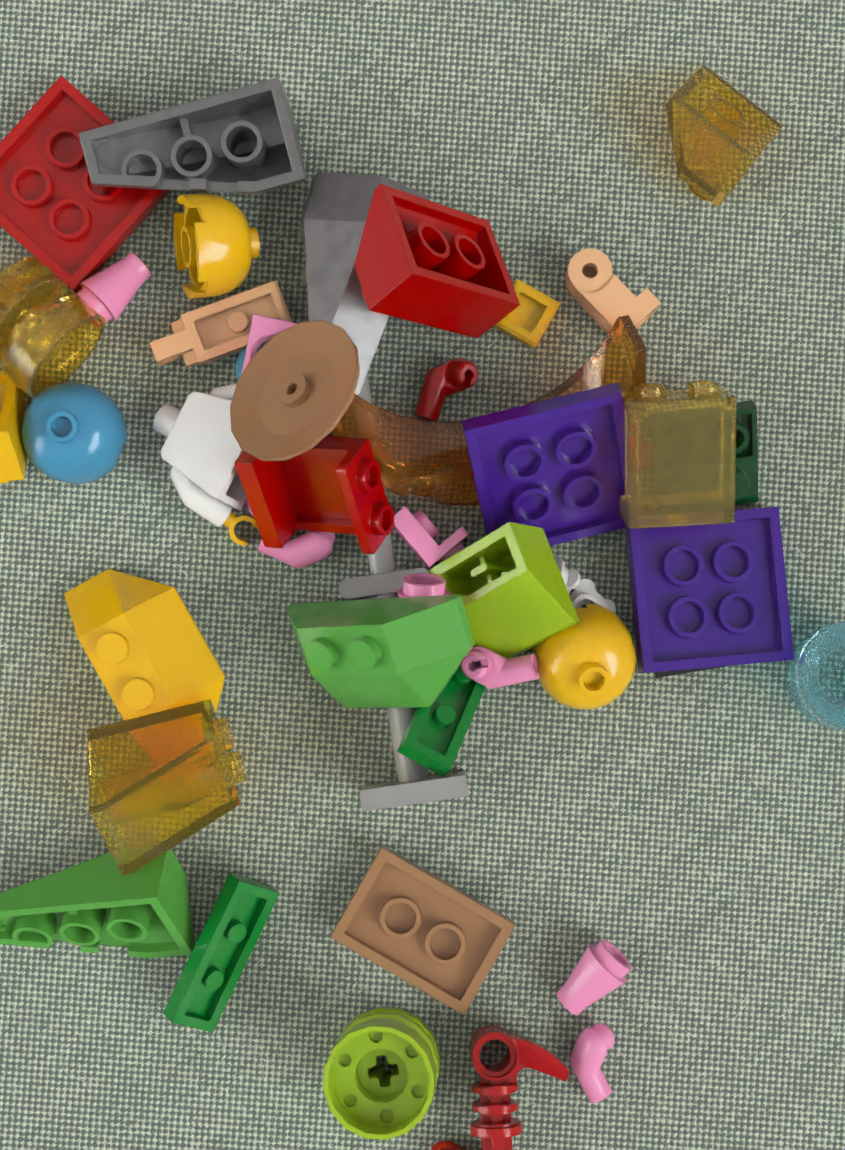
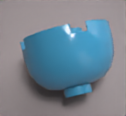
(73, 433)

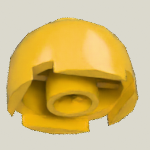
(213, 244)
(587, 661)

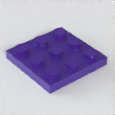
(552, 464)
(710, 593)

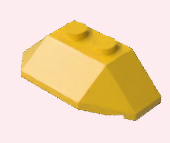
(143, 644)

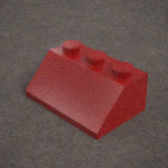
(432, 265)

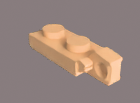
(219, 327)

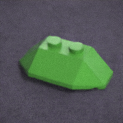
(383, 648)

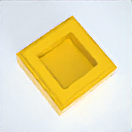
(531, 318)

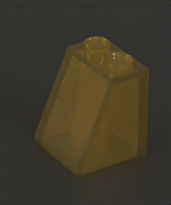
(161, 780)

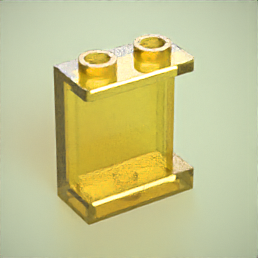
(679, 455)

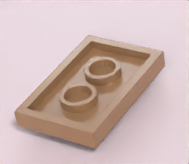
(423, 929)

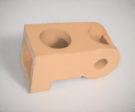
(603, 294)

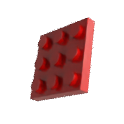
(49, 192)

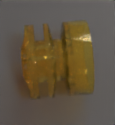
(41, 328)

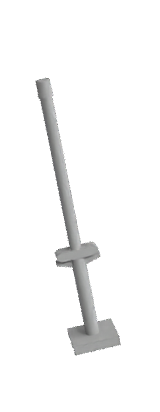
(412, 781)

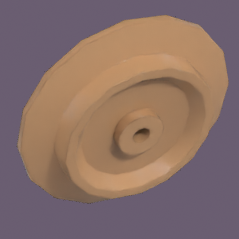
(294, 390)

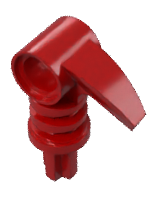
(500, 1080)

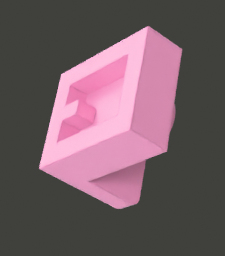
(419, 535)

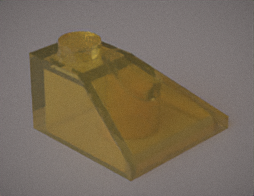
(715, 134)

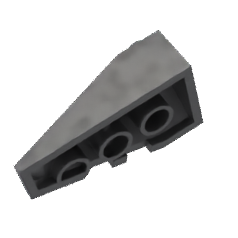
(213, 144)
(332, 235)

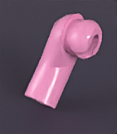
(587, 1059)

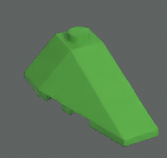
(101, 906)

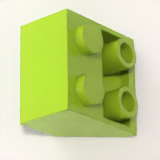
(510, 589)

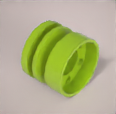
(361, 1092)

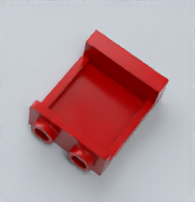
(321, 490)

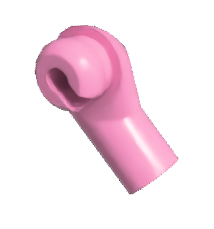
(302, 550)
(498, 671)

